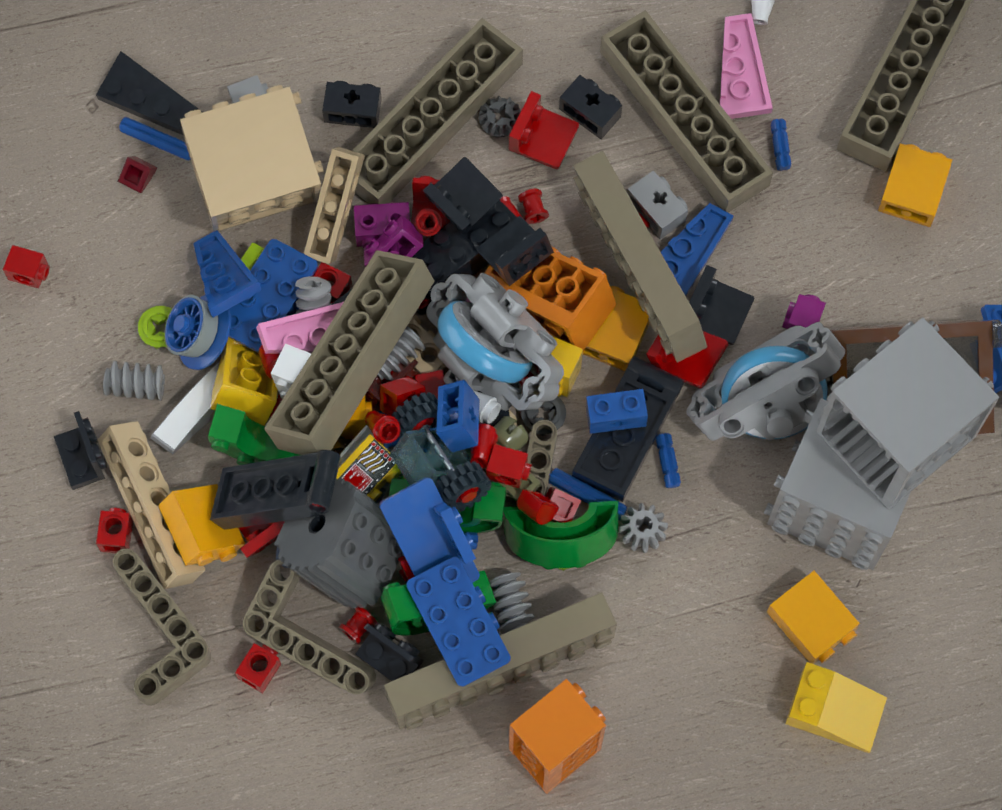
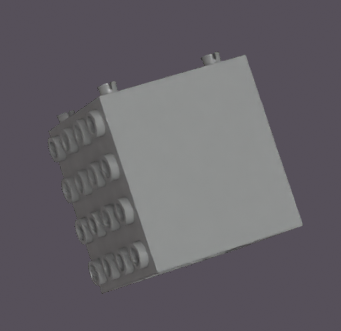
(905, 411)
(830, 504)

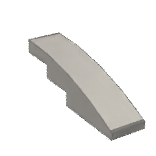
(188, 415)

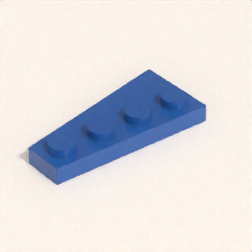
(695, 245)
(223, 274)

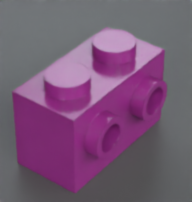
(373, 218)
(397, 238)
(804, 312)

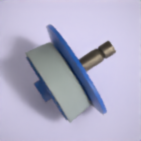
(195, 333)

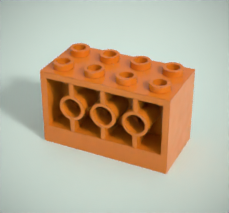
(565, 297)
(557, 735)

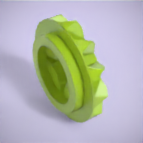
(147, 330)

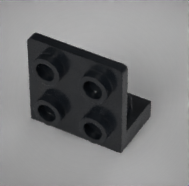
(463, 195)
(515, 250)
(720, 306)
(81, 454)
(387, 654)

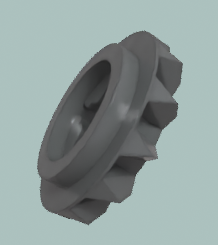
(488, 119)
(556, 416)

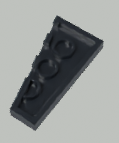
(143, 94)

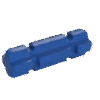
(780, 144)
(668, 460)

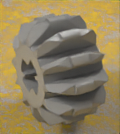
(649, 536)

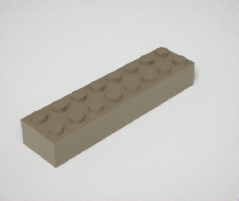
(902, 80)
(435, 111)
(685, 112)
(639, 257)
(350, 354)
(531, 648)

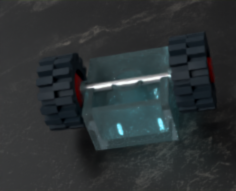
(424, 454)

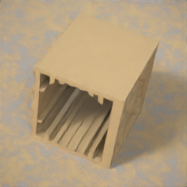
(251, 157)

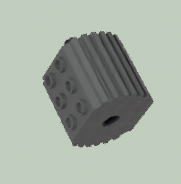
(344, 551)

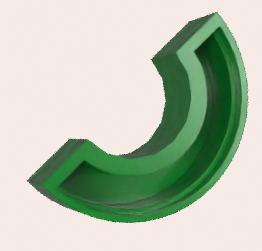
(242, 437)
(482, 516)
(565, 543)
(404, 614)

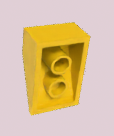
(243, 383)
(836, 708)

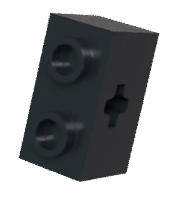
(338, 106)
(590, 106)

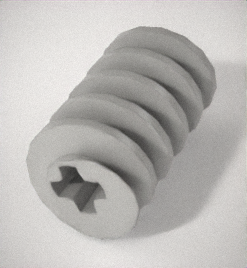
(312, 293)
(405, 346)
(134, 381)
(509, 602)

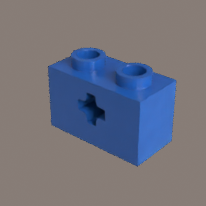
(616, 411)
(458, 416)

